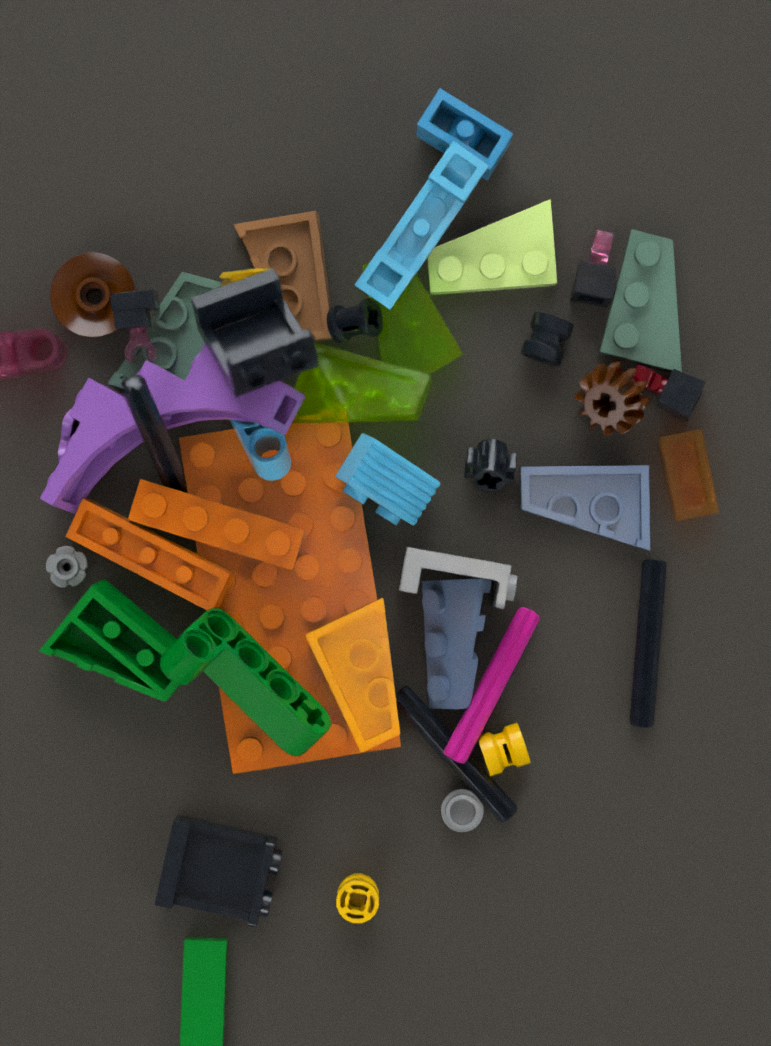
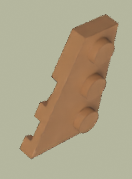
(297, 255)

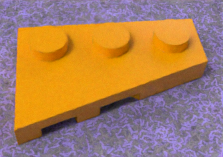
(360, 673)

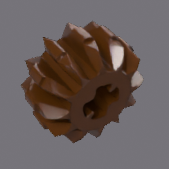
(624, 391)

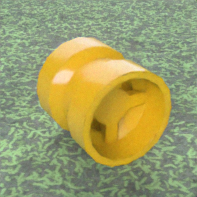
(493, 751)
(359, 891)

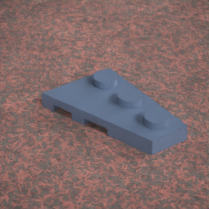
(592, 498)

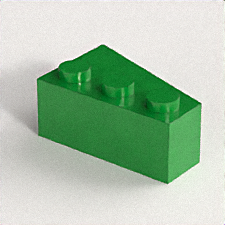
(116, 640)

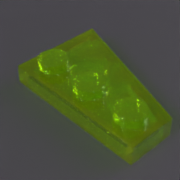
(359, 389)

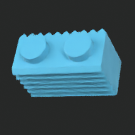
(386, 479)

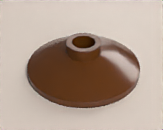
(75, 282)

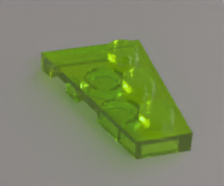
(416, 332)

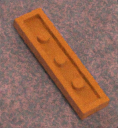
(216, 524)
(149, 555)

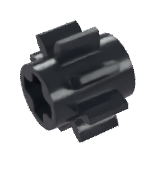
(490, 465)

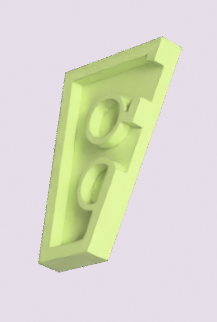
(498, 256)

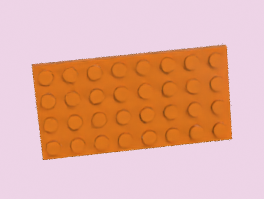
(281, 604)

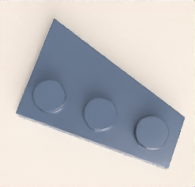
(450, 634)

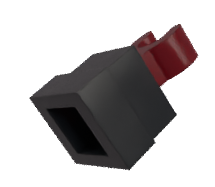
(677, 394)

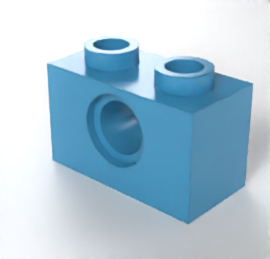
(453, 120)

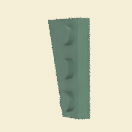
(644, 308)
(172, 331)

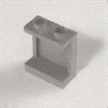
(415, 559)

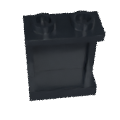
(253, 333)
(218, 869)

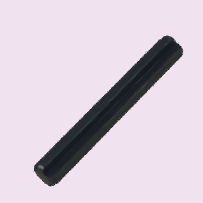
(153, 432)
(648, 643)
(470, 772)

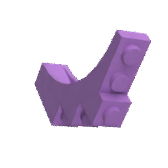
(110, 431)

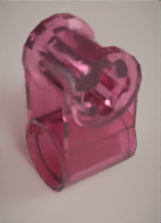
(19, 353)

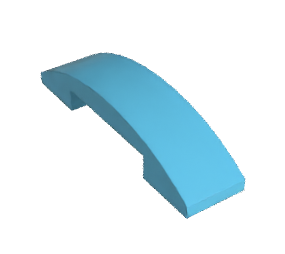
(422, 225)

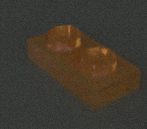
(688, 475)

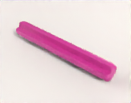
(492, 685)

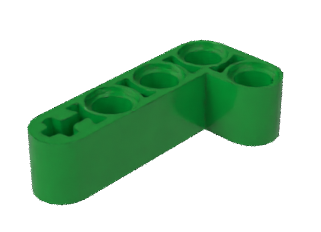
(249, 678)

